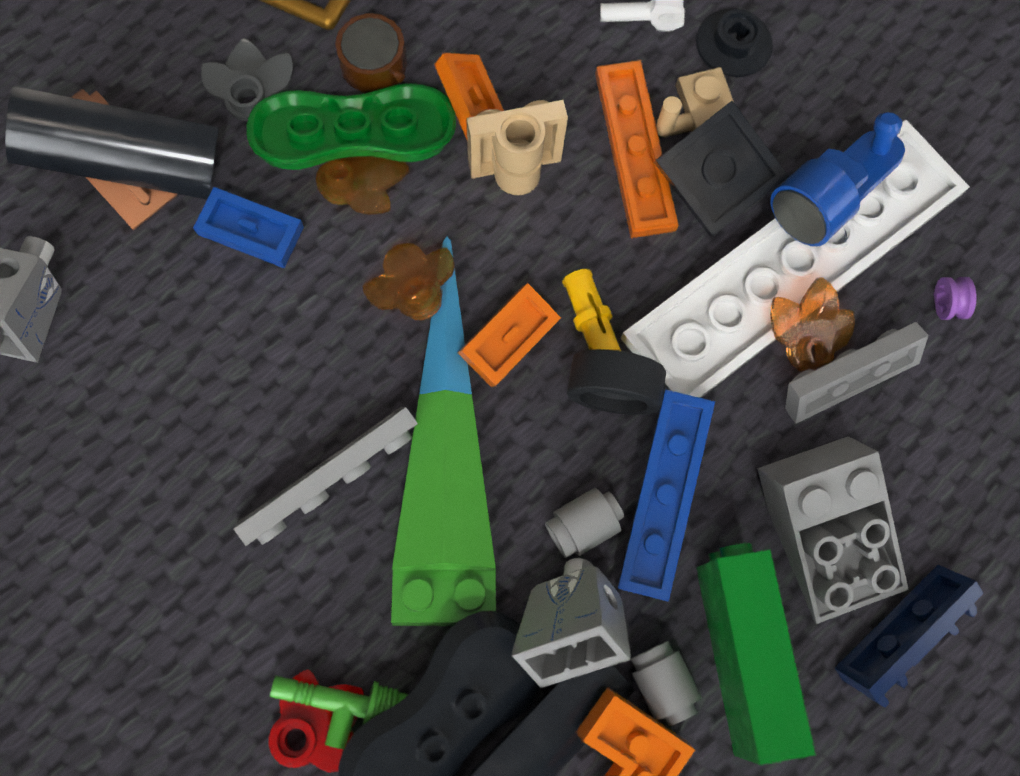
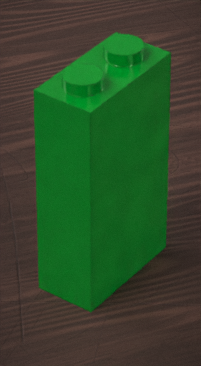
(754, 656)

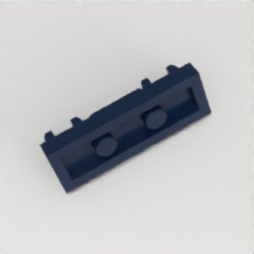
(909, 633)

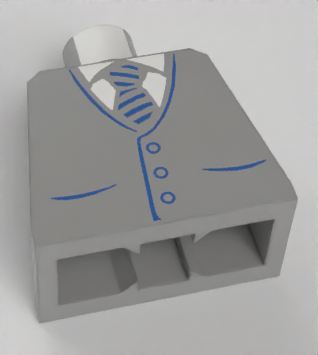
(26, 299)
(572, 626)

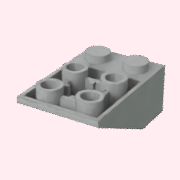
(835, 526)

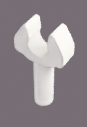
(663, 14)

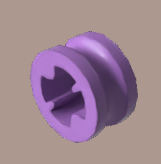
(955, 298)

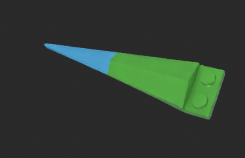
(444, 532)

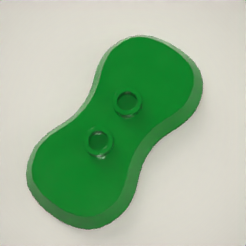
(312, 128)

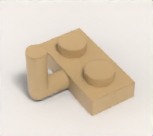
(701, 98)

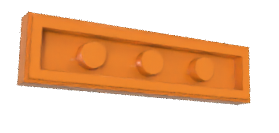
(635, 148)

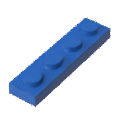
(666, 495)

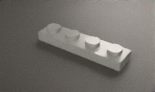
(310, 490)

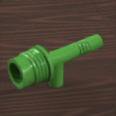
(342, 703)

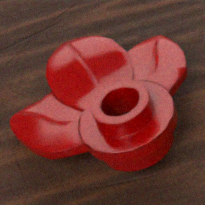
(314, 724)

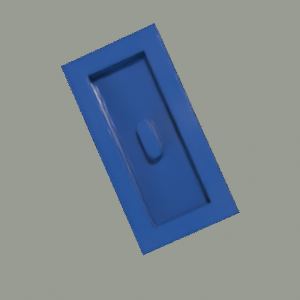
(248, 227)

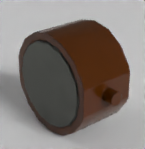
(371, 52)

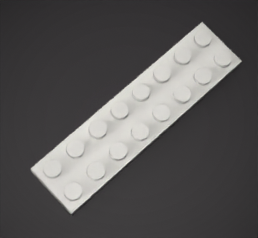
(726, 310)

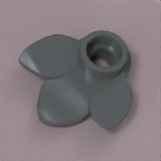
(247, 75)

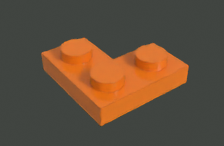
(633, 739)

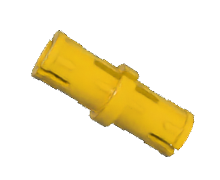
(591, 314)

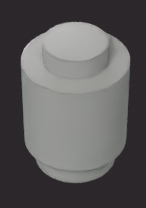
(585, 522)
(666, 684)

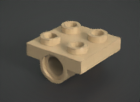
(516, 143)

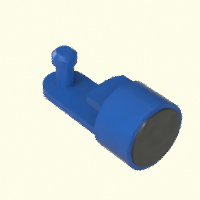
(829, 189)

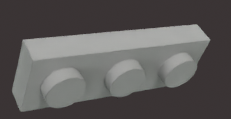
(855, 371)

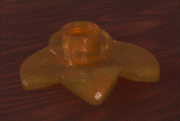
(362, 184)
(411, 281)
(812, 322)

